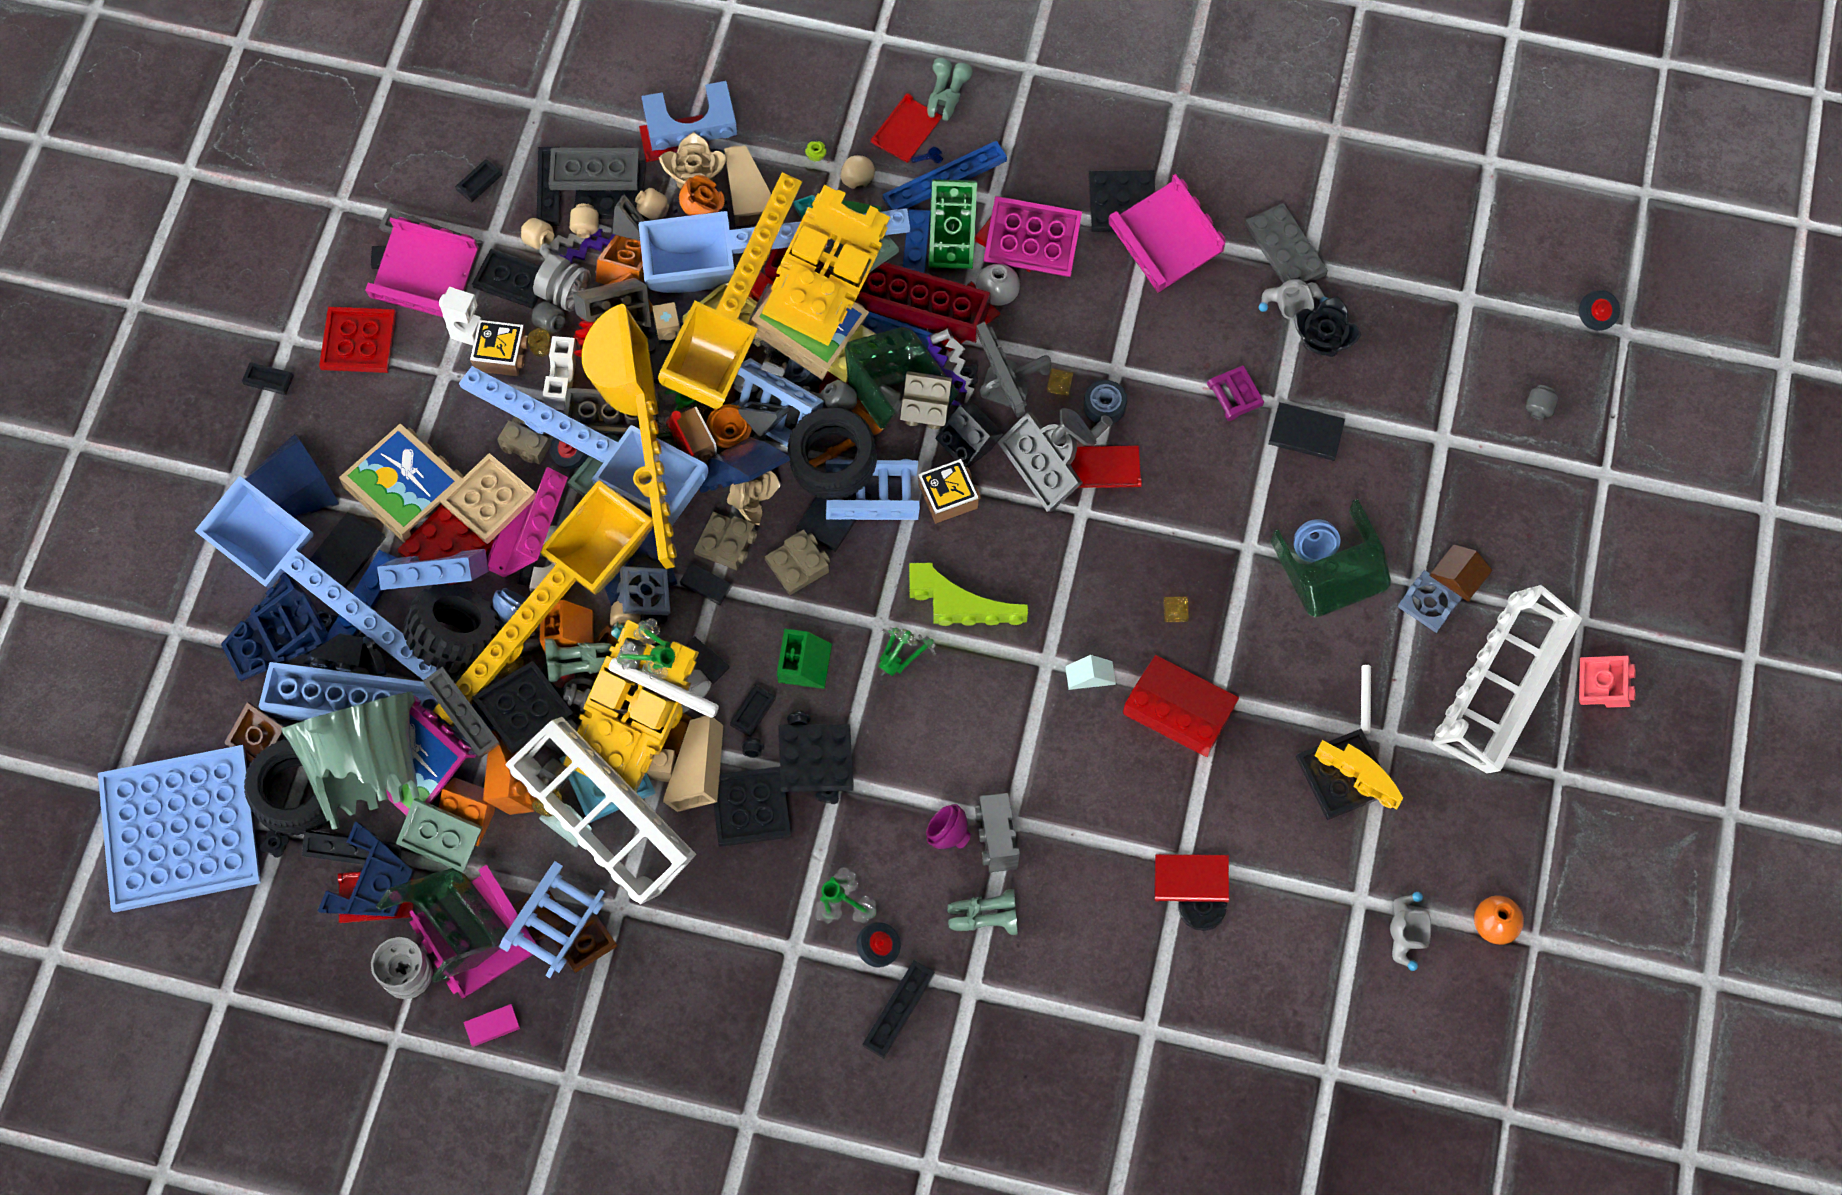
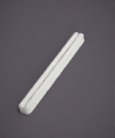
(666, 689)

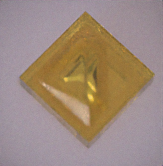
(1059, 382)
(1176, 609)

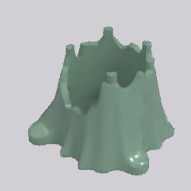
(357, 754)

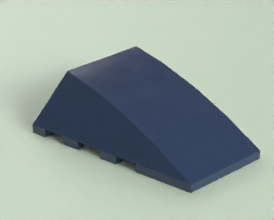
(742, 464)
(293, 480)
(275, 631)

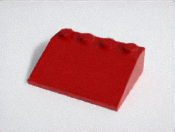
(1180, 705)

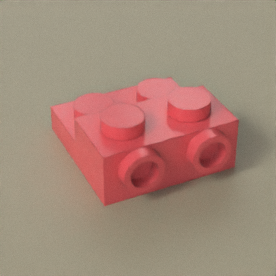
(1606, 681)

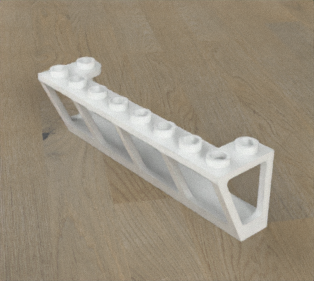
(1525, 695)
(616, 791)

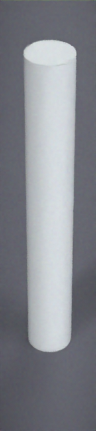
(1366, 698)

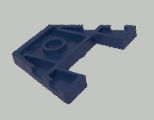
(380, 872)

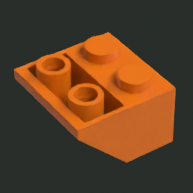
(568, 625)
(468, 803)

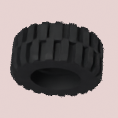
(456, 607)

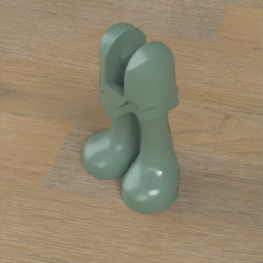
(948, 97)
(585, 651)
(974, 918)

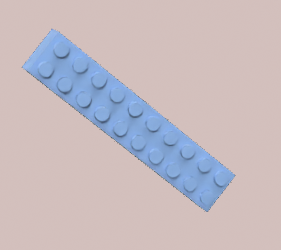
(309, 692)

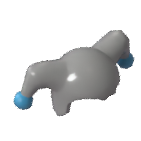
(1292, 297)
(1409, 929)

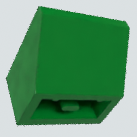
(803, 659)

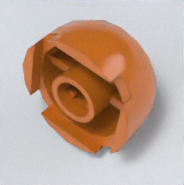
(700, 196)

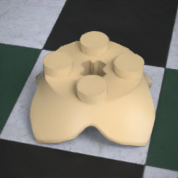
(692, 159)
(749, 494)

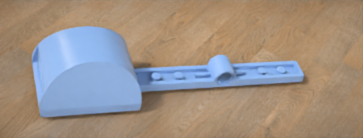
(698, 249)
(619, 459)
(269, 542)

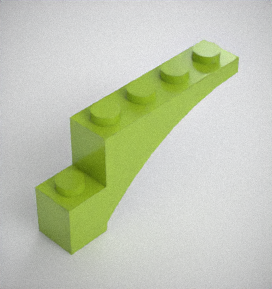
(957, 605)

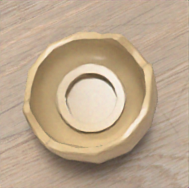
(857, 171)

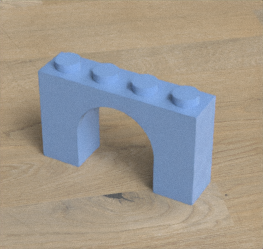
(668, 133)
(411, 572)

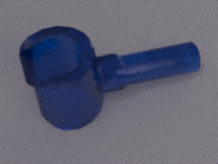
(933, 154)

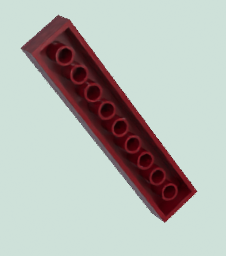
(913, 297)

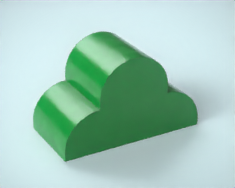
(952, 223)

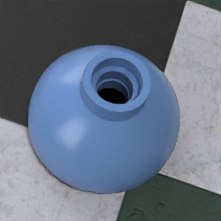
(1318, 545)
(506, 604)

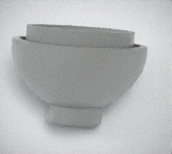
(1001, 290)

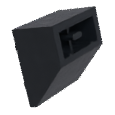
(969, 434)
(338, 653)

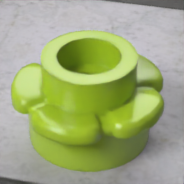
(815, 155)

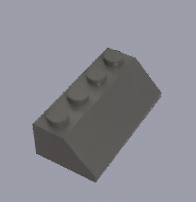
(594, 412)

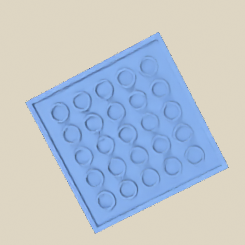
(178, 829)

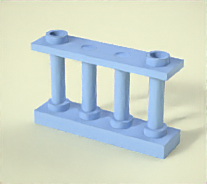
(781, 388)
(877, 509)
(528, 917)

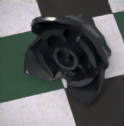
(1329, 316)

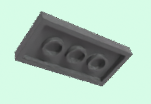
(594, 169)
(1285, 245)

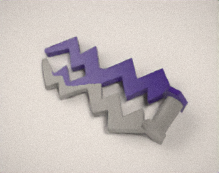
(586, 243)
(955, 374)

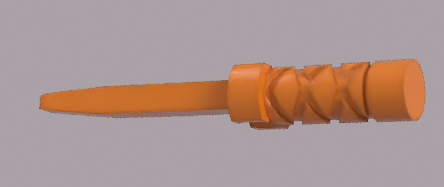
(832, 452)

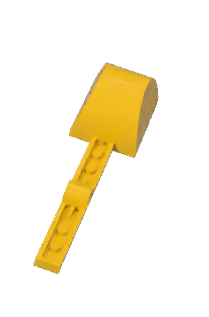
(712, 340)
(621, 370)
(585, 549)

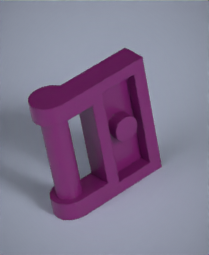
(1242, 390)

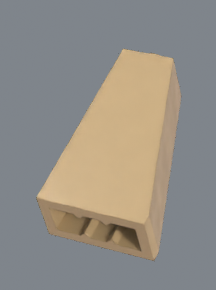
(746, 185)
(697, 766)

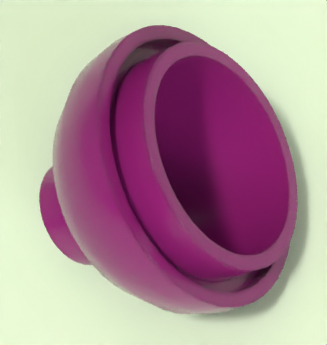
(948, 828)

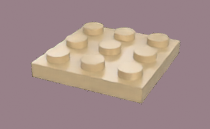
(488, 498)

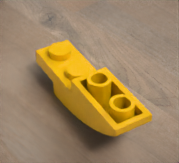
(1370, 776)

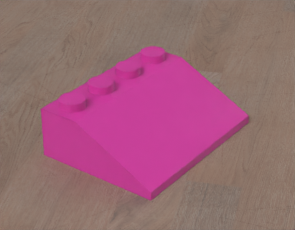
(1032, 236)

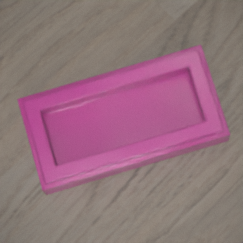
(491, 1025)

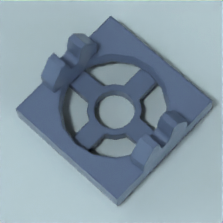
(629, 606)
(1433, 623)

